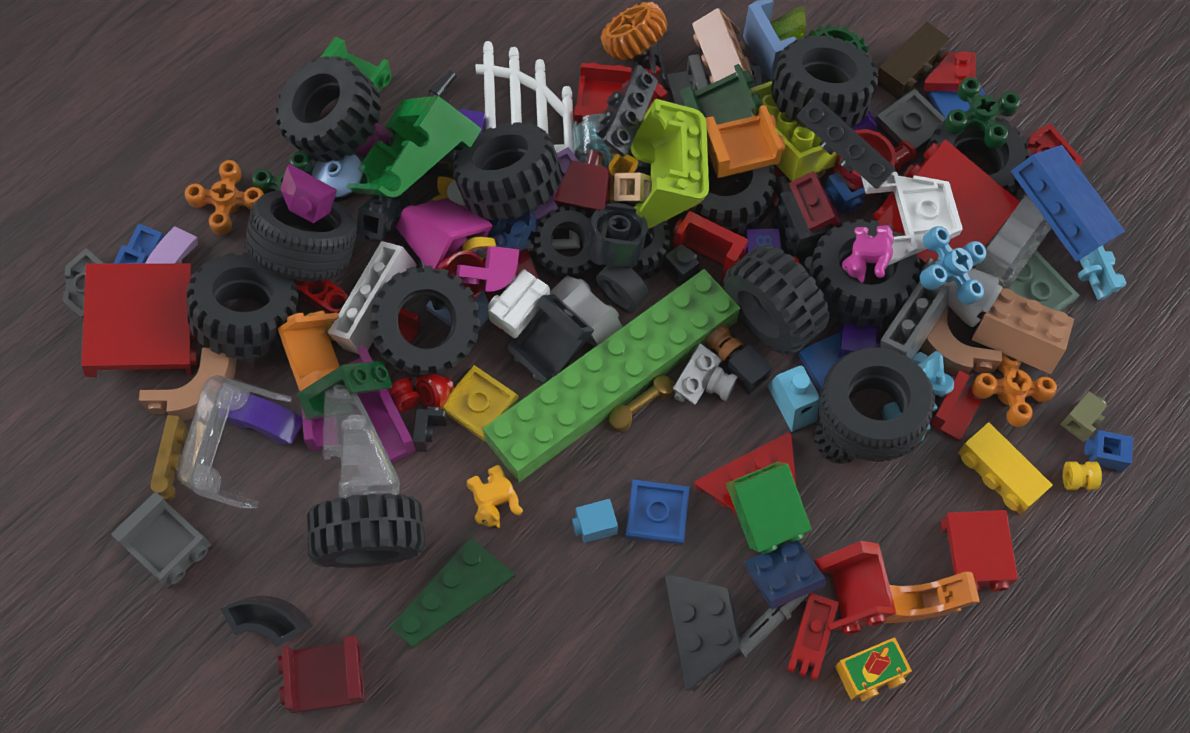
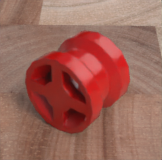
(404, 394)

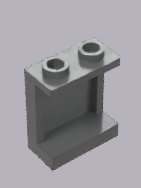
(161, 540)

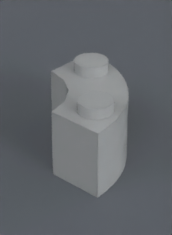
(595, 313)

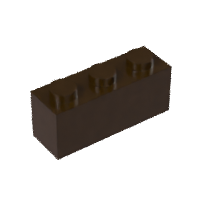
(913, 60)

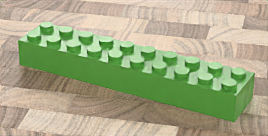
(609, 375)

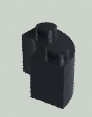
(268, 616)

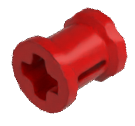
(904, 153)

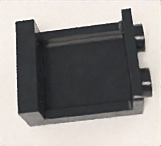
(550, 339)

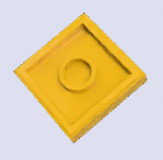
(478, 401)

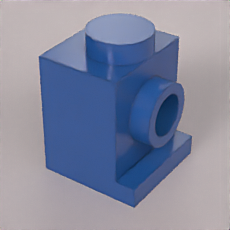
(1117, 449)

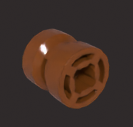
(723, 342)

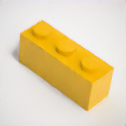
(1004, 468)

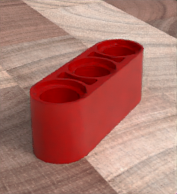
(324, 301)

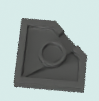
(75, 281)

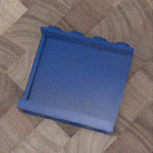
(1067, 201)

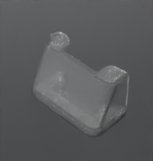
(354, 439)

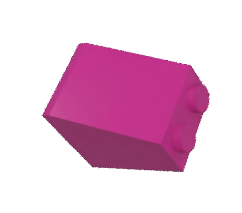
(439, 229)

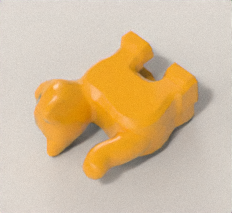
(494, 493)

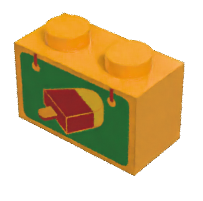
(873, 669)

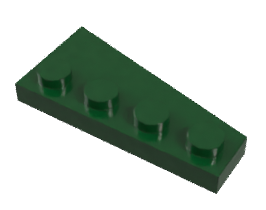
(457, 587)

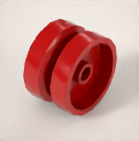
(880, 144)

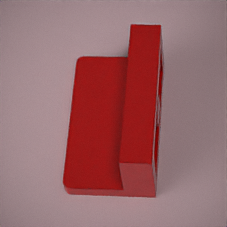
(956, 409)

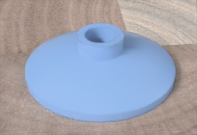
(346, 173)

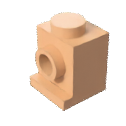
(632, 187)

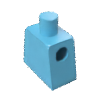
(793, 393)

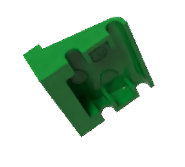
(422, 135)

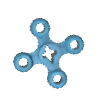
(953, 265)

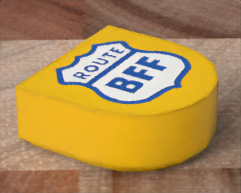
(478, 245)

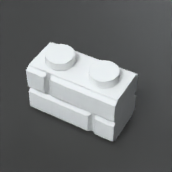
(517, 304)

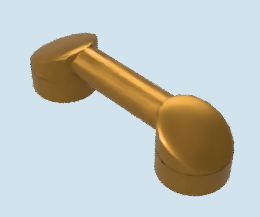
(621, 415)

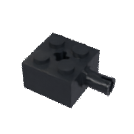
(792, 227)

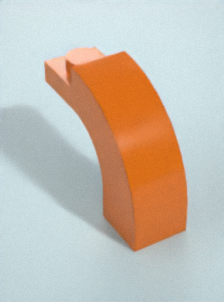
(933, 598)

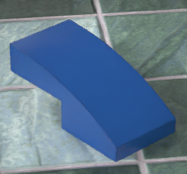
(140, 246)

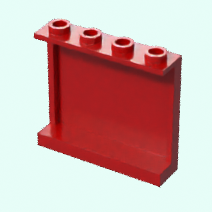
(978, 198)
(136, 317)

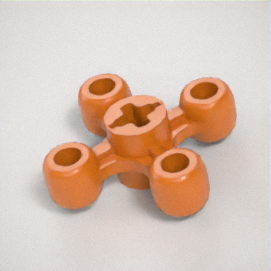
(223, 197)
(1014, 389)

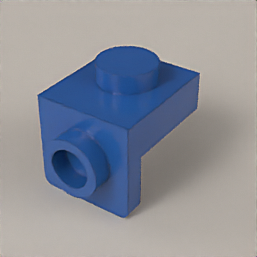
(842, 196)

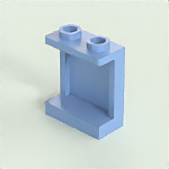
(762, 37)

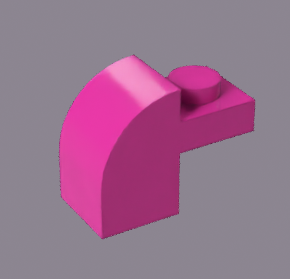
(498, 270)

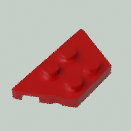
(775, 451)

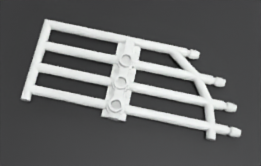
(543, 95)

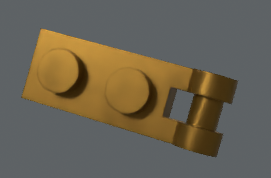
(168, 457)

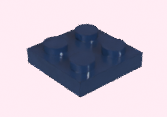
(784, 574)

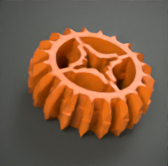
(634, 31)

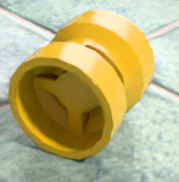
(1082, 475)

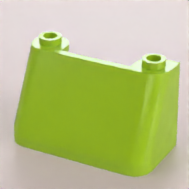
(676, 147)

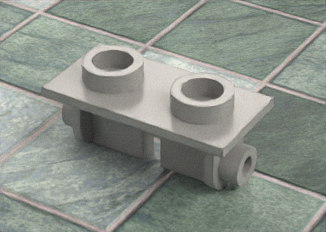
(696, 375)

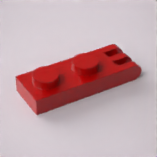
(813, 635)

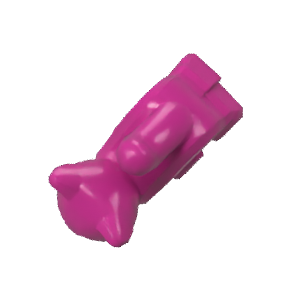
(870, 250)

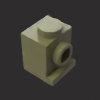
(1085, 416)

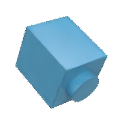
(595, 521)

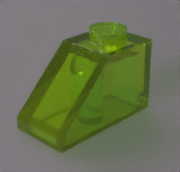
(790, 24)

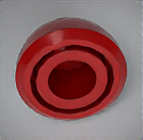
(434, 390)

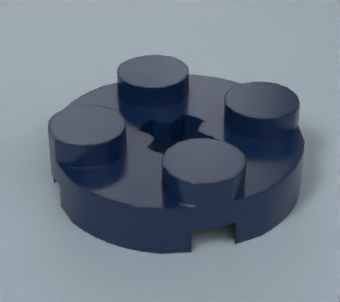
(520, 230)

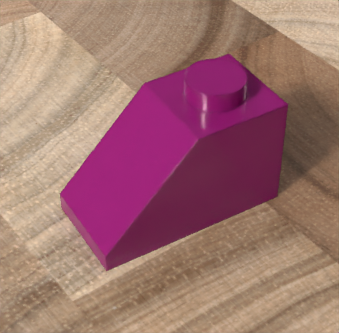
(306, 194)

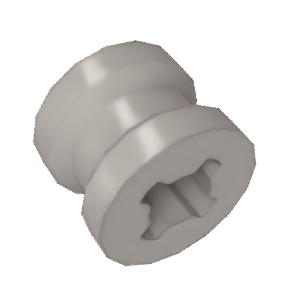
(721, 383)

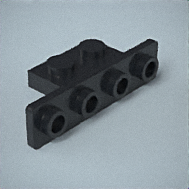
(626, 110)
(843, 140)

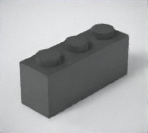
(916, 320)

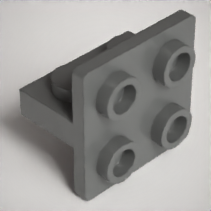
(696, 77)

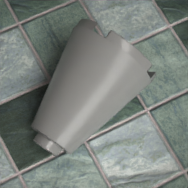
(966, 312)

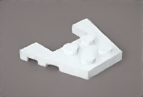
(922, 206)

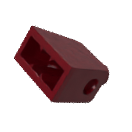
(585, 185)

